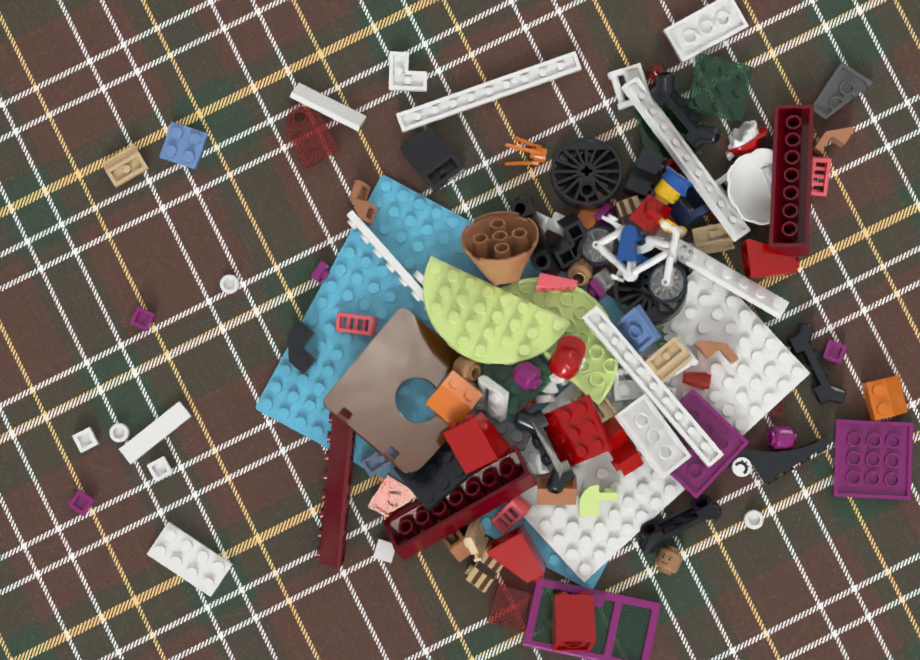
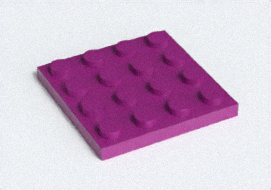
(872, 459)
(694, 473)

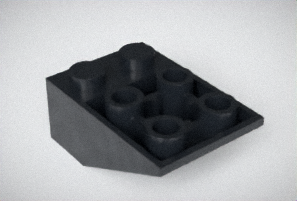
(432, 159)

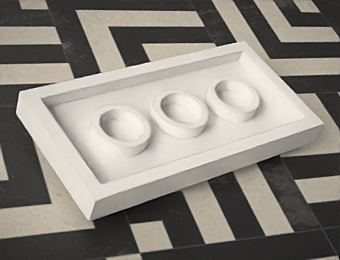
(705, 28)
(652, 436)
(189, 559)

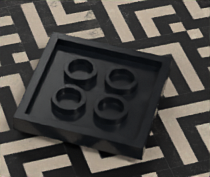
(436, 477)

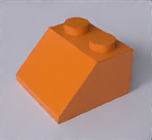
(453, 398)
(884, 398)

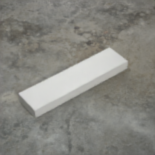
(328, 106)
(155, 432)

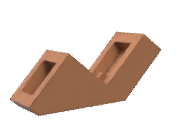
(837, 136)
(364, 208)
(707, 349)

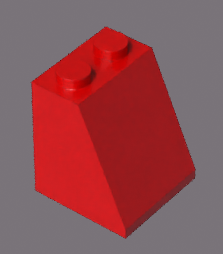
(763, 262)
(475, 441)
(518, 554)
(573, 622)

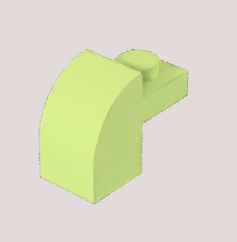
(589, 499)

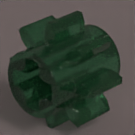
(662, 336)

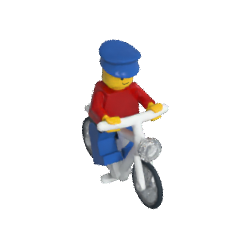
(666, 281)

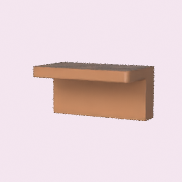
(567, 497)

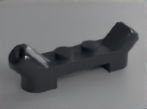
(698, 133)
(542, 256)
(824, 390)
(535, 424)
(656, 532)

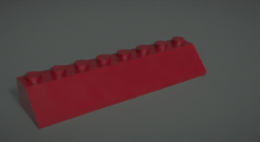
(792, 179)
(485, 490)
(337, 492)

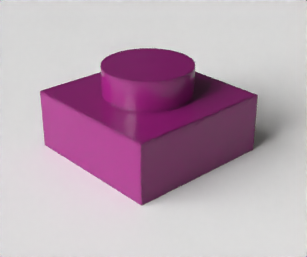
(605, 210)
(321, 272)
(595, 290)
(142, 318)
(834, 351)
(81, 502)

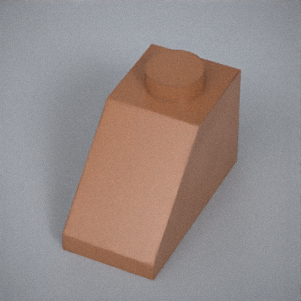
(456, 545)

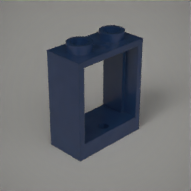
(682, 214)

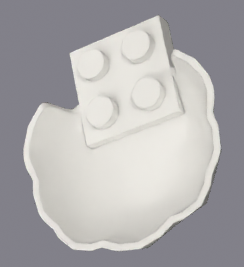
(750, 185)

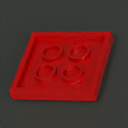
(577, 431)

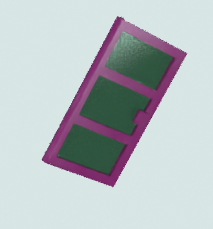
(622, 622)

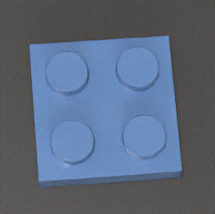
(183, 145)
(638, 329)

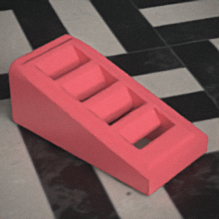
(825, 176)
(554, 283)
(371, 328)
(519, 506)

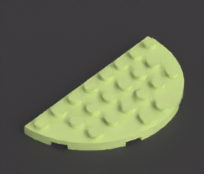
(485, 319)
(600, 365)

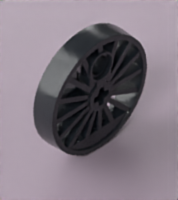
(594, 170)
(643, 297)

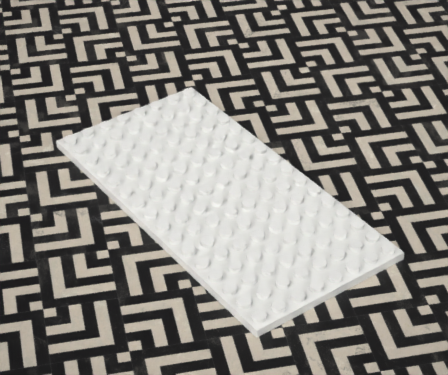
(737, 391)

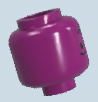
(527, 375)
(781, 437)

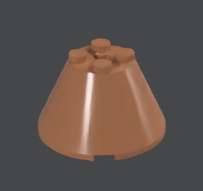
(500, 245)

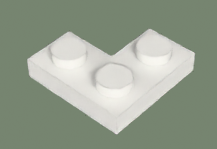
(401, 78)

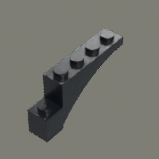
(769, 464)

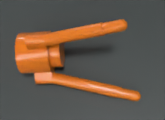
(537, 153)

